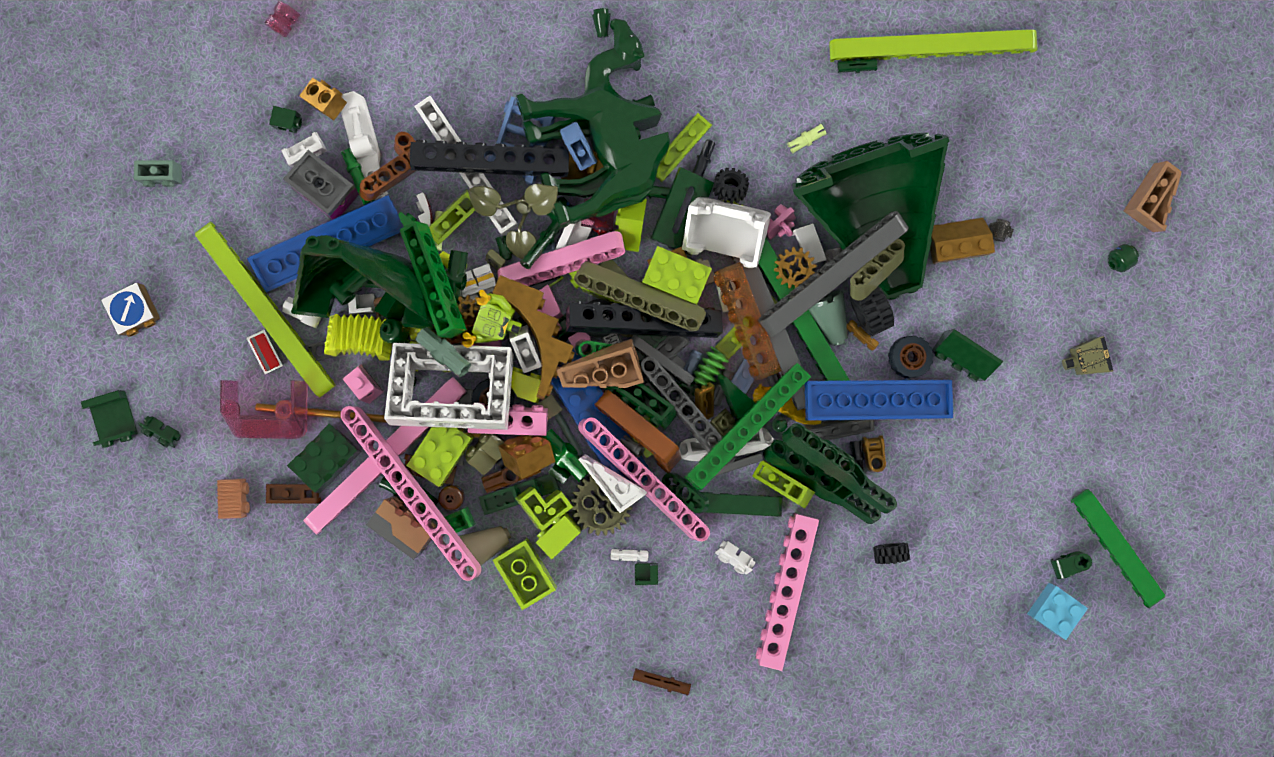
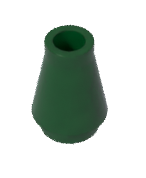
(601, 21)

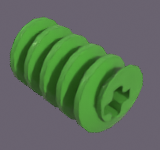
(710, 368)

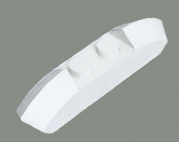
(693, 451)

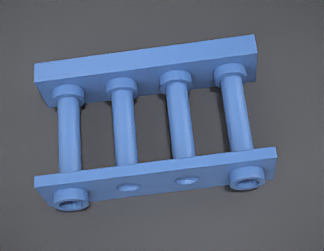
(510, 108)

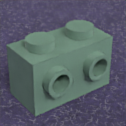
(158, 172)

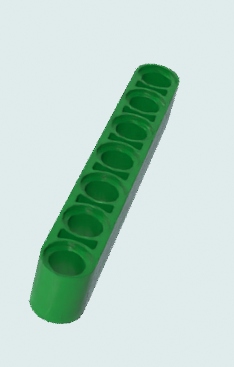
(1118, 547)

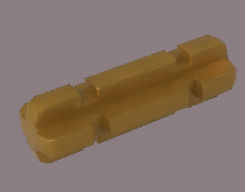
(861, 335)

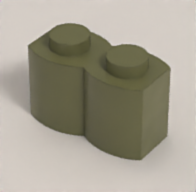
(485, 452)

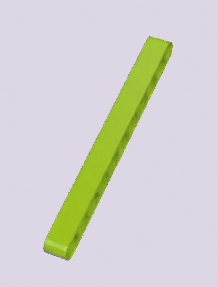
(933, 44)
(265, 310)

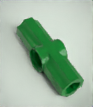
(566, 456)

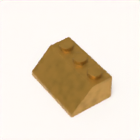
(961, 240)

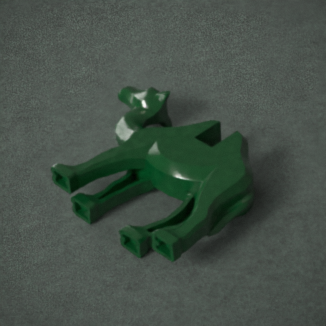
(613, 130)

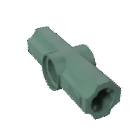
(443, 352)

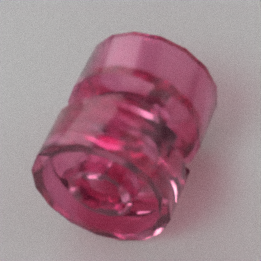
(282, 18)

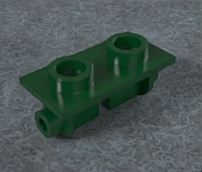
(153, 428)

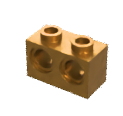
(323, 98)

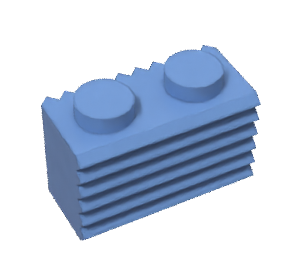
(578, 146)

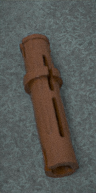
(662, 682)

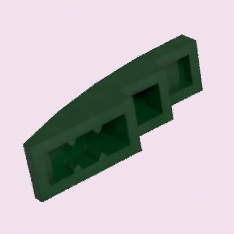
(506, 497)

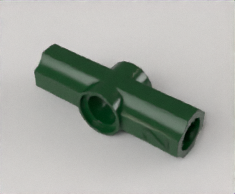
(456, 272)

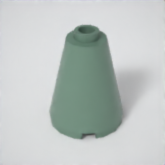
(831, 317)

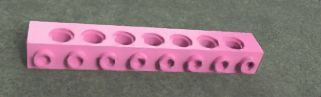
(776, 658)

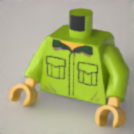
(492, 320)

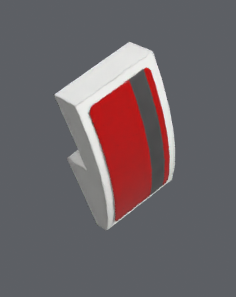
(424, 206)
(264, 351)

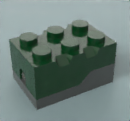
(324, 458)

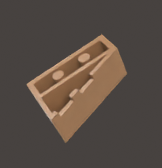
(1154, 196)

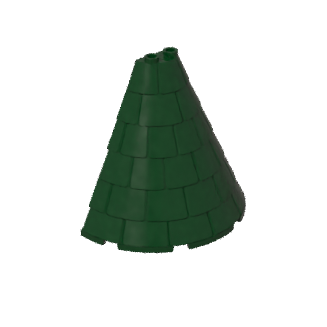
(871, 183)
(331, 259)

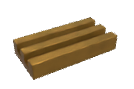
(700, 400)

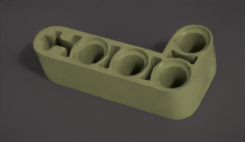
(876, 270)

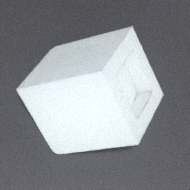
(362, 304)

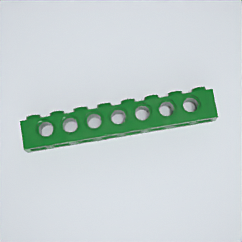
(747, 426)

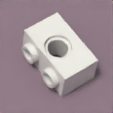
(525, 349)

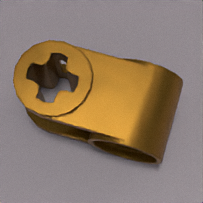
(874, 451)

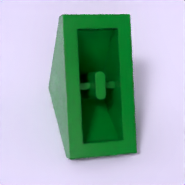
(460, 519)

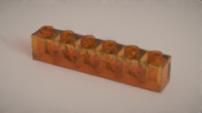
(750, 311)

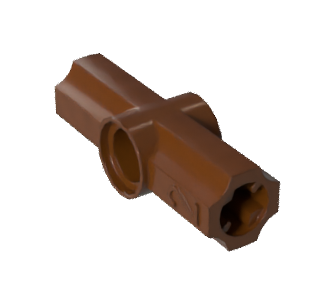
(499, 479)

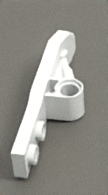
(361, 134)

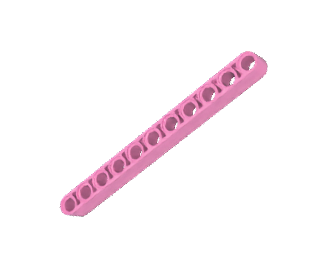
(368, 471)
(419, 496)

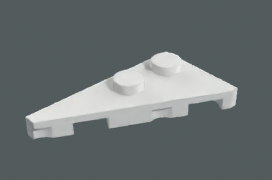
(617, 488)

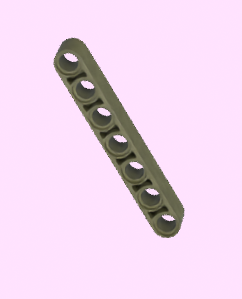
(640, 296)

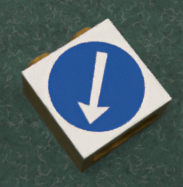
(131, 310)

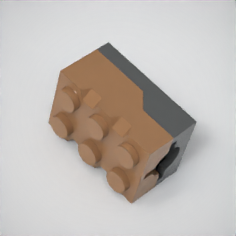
(400, 527)

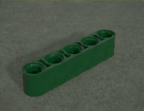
(743, 504)

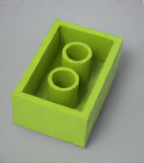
(676, 275)
(440, 453)
(524, 574)

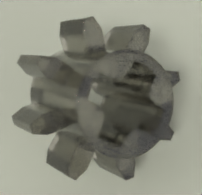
(1001, 230)

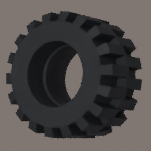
(873, 312)

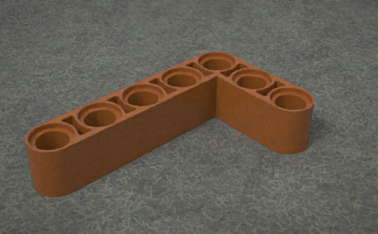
(664, 450)

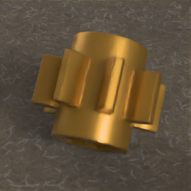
(468, 311)

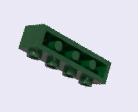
(646, 403)

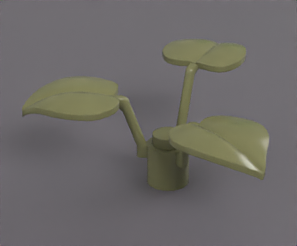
(536, 197)

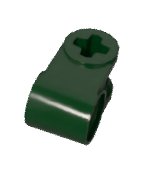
(1068, 564)

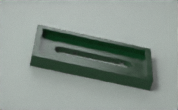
(683, 180)

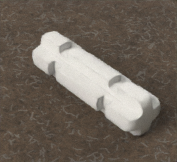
(629, 555)

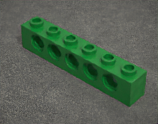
(433, 280)

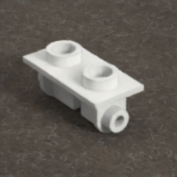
(741, 563)

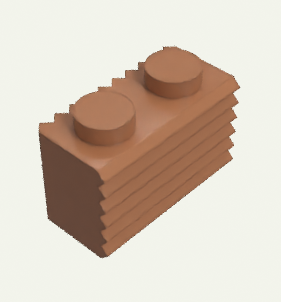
(232, 498)

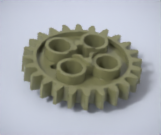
(587, 515)

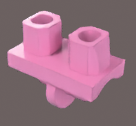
(782, 224)

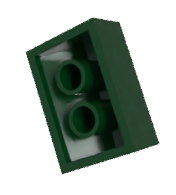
(966, 355)

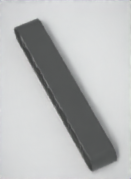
(684, 401)

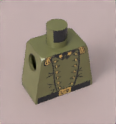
(1089, 357)

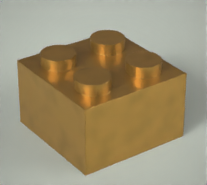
(526, 454)

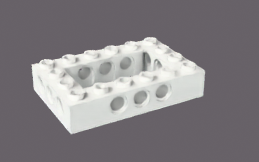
(410, 357)

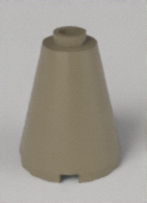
(486, 543)

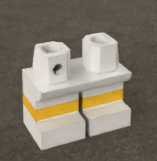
(485, 280)

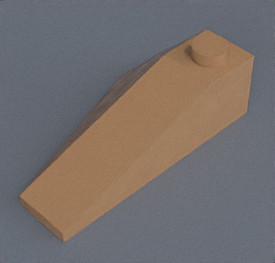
(611, 366)

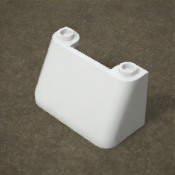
(726, 230)

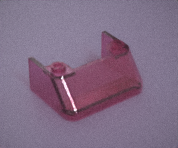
(289, 417)

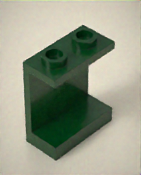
(111, 418)

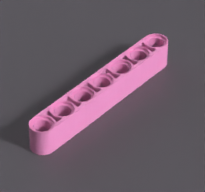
(567, 259)

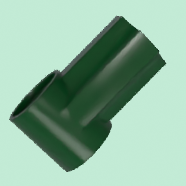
(345, 289)

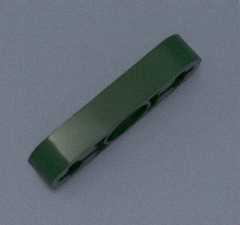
(693, 492)

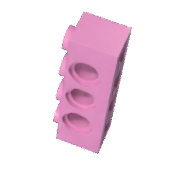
(518, 426)

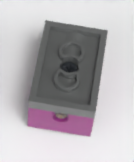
(321, 185)

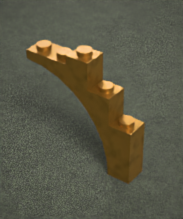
(526, 302)

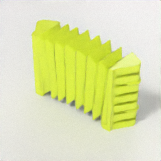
(356, 336)

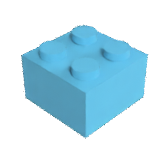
(1057, 611)

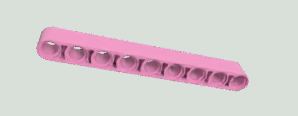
(652, 484)

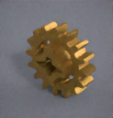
(786, 265)

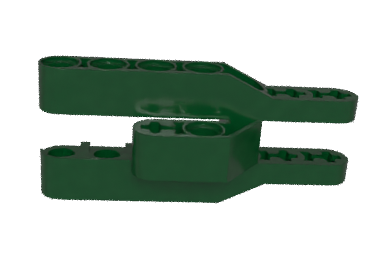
(828, 463)

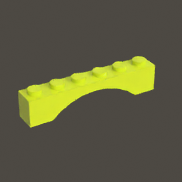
(524, 385)

